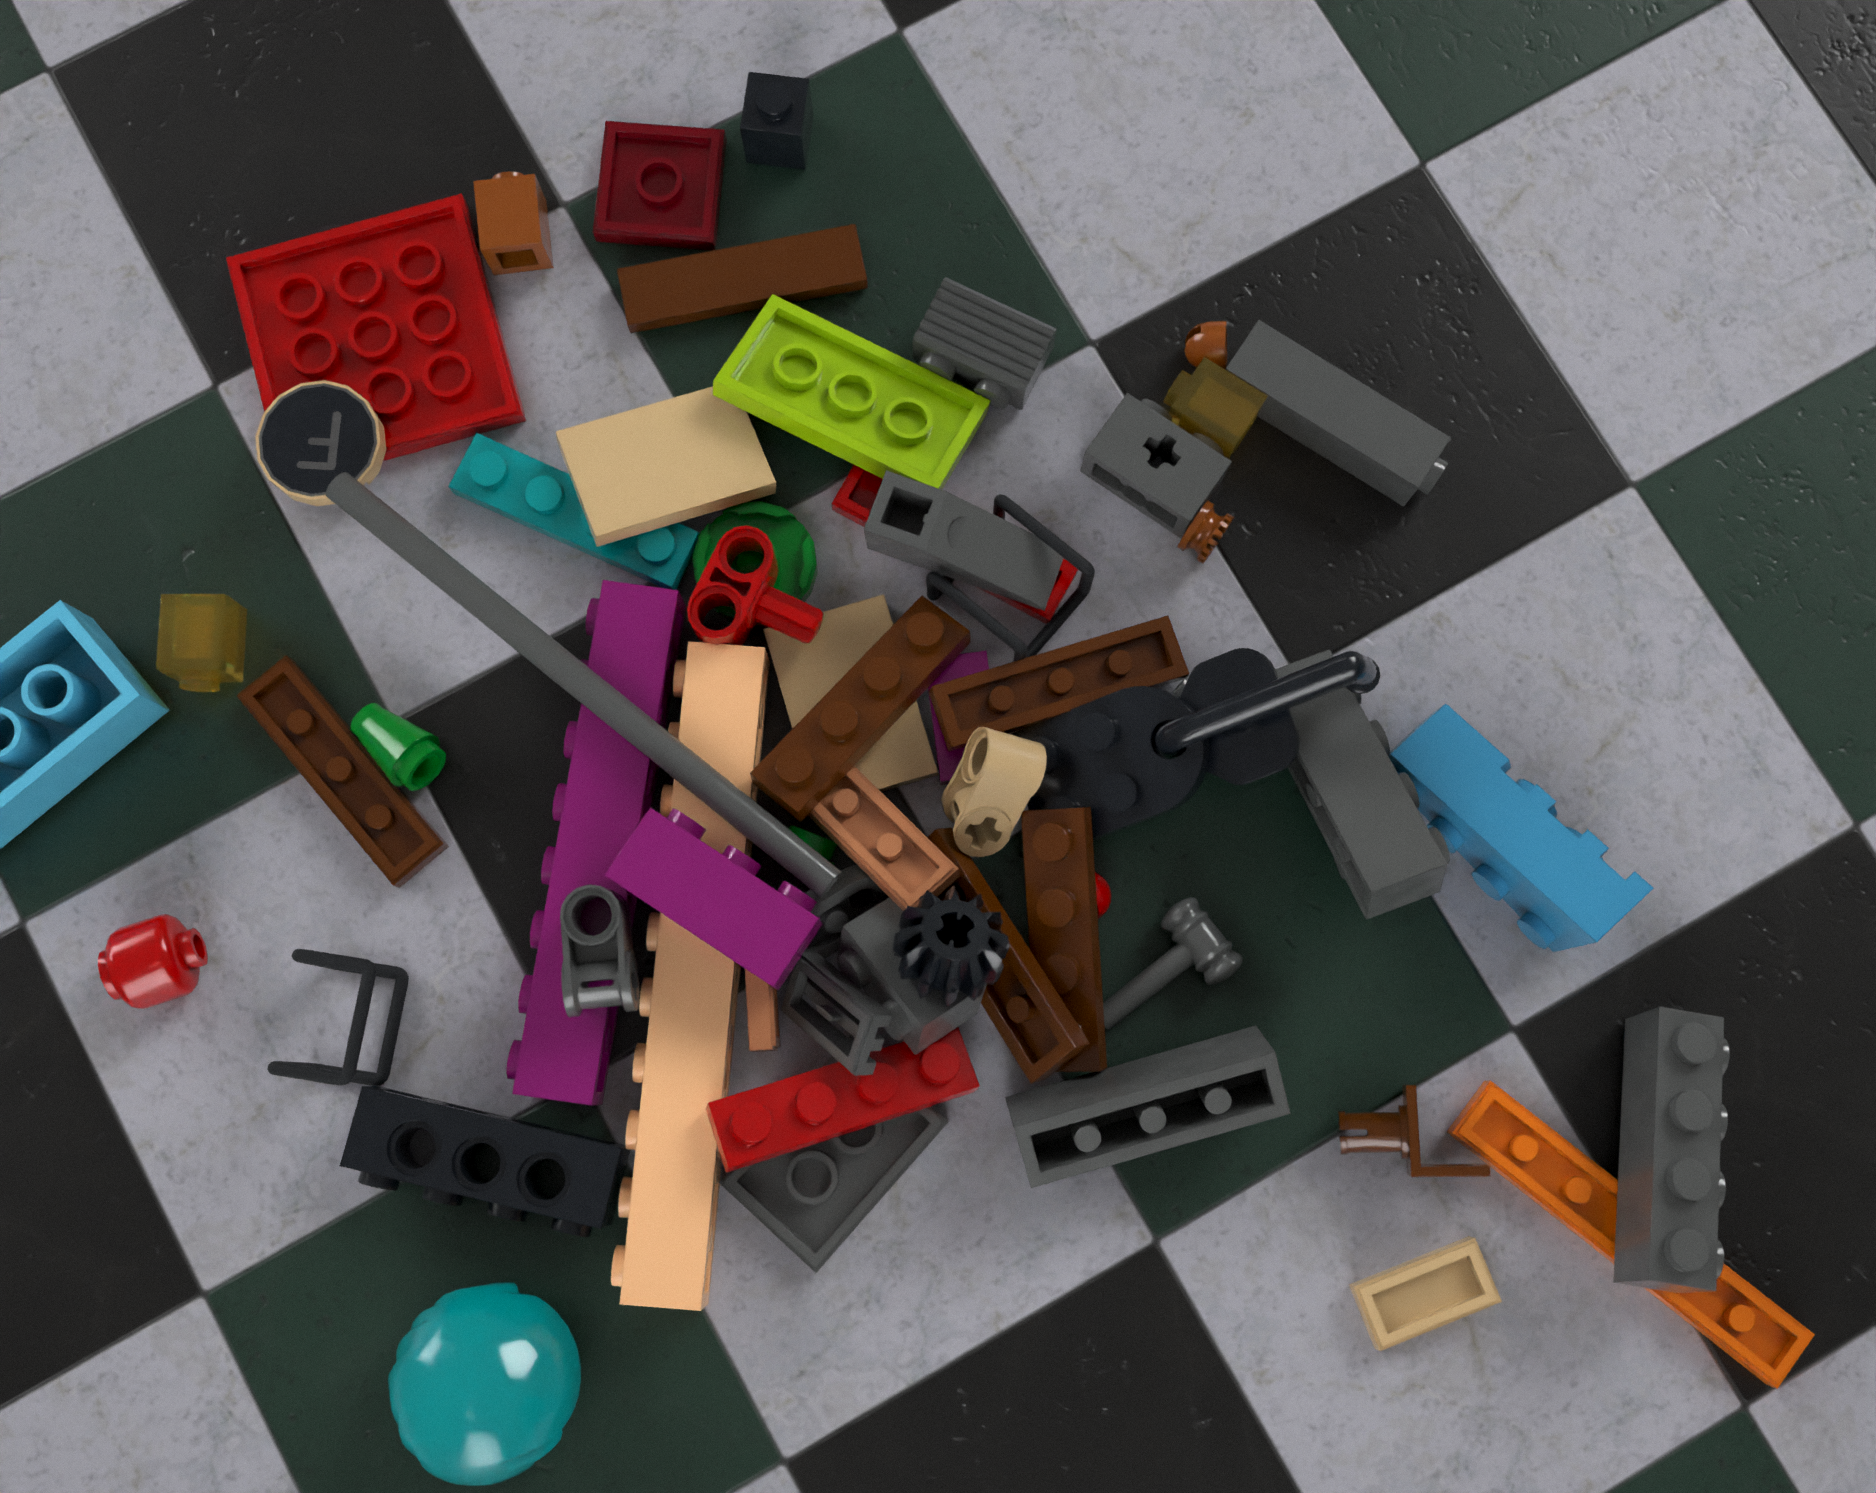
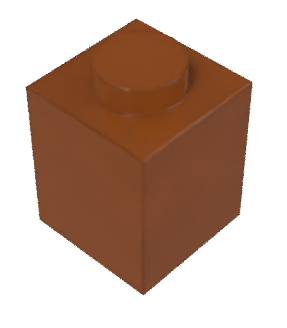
(513, 223)

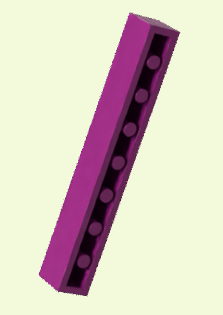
(598, 810)

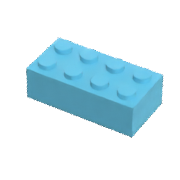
(63, 712)

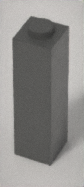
(1340, 416)

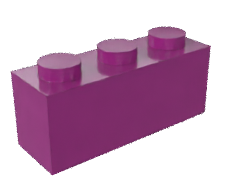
(716, 895)

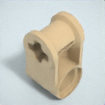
(992, 789)

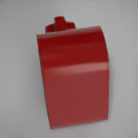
(748, 594)

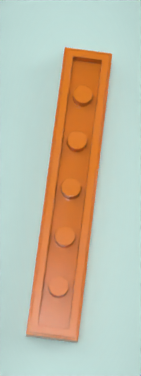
(1585, 1201)

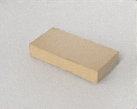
(1425, 1293)

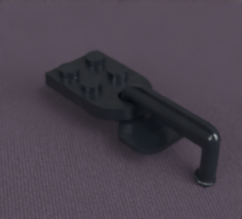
(1225, 723)

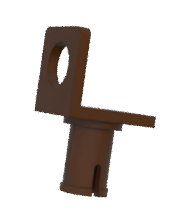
(1400, 1134)

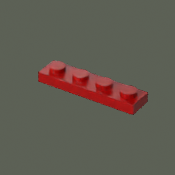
(836, 1102)

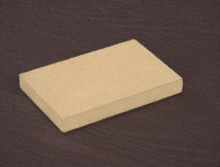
(664, 464)
(814, 668)

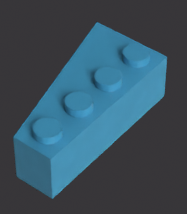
(1513, 837)

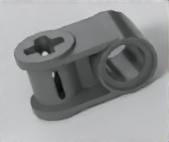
(597, 956)

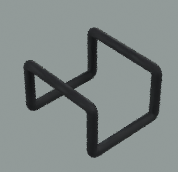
(939, 584)
(349, 1072)

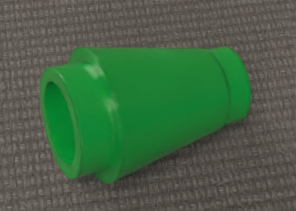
(400, 748)

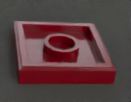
(660, 185)

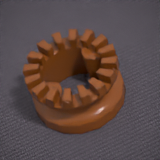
(1203, 530)

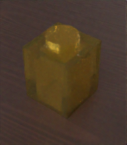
(1214, 405)
(201, 640)

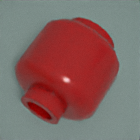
(152, 961)

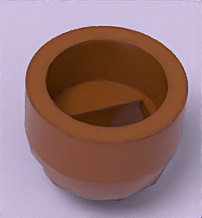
(1207, 341)

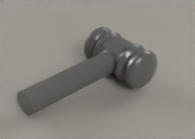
(1197, 944)

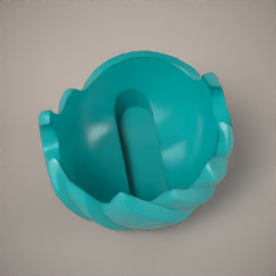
(484, 1384)

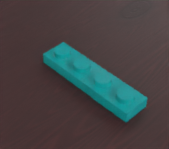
(548, 503)

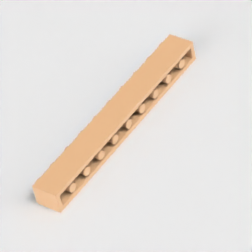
(689, 1010)

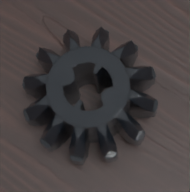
(943, 966)

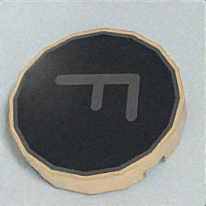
(317, 435)

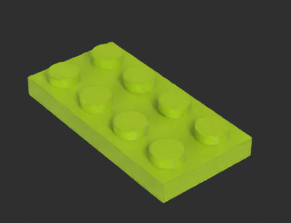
(850, 395)

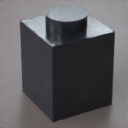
(777, 120)

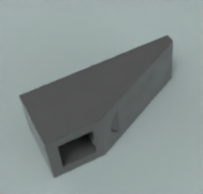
(960, 541)

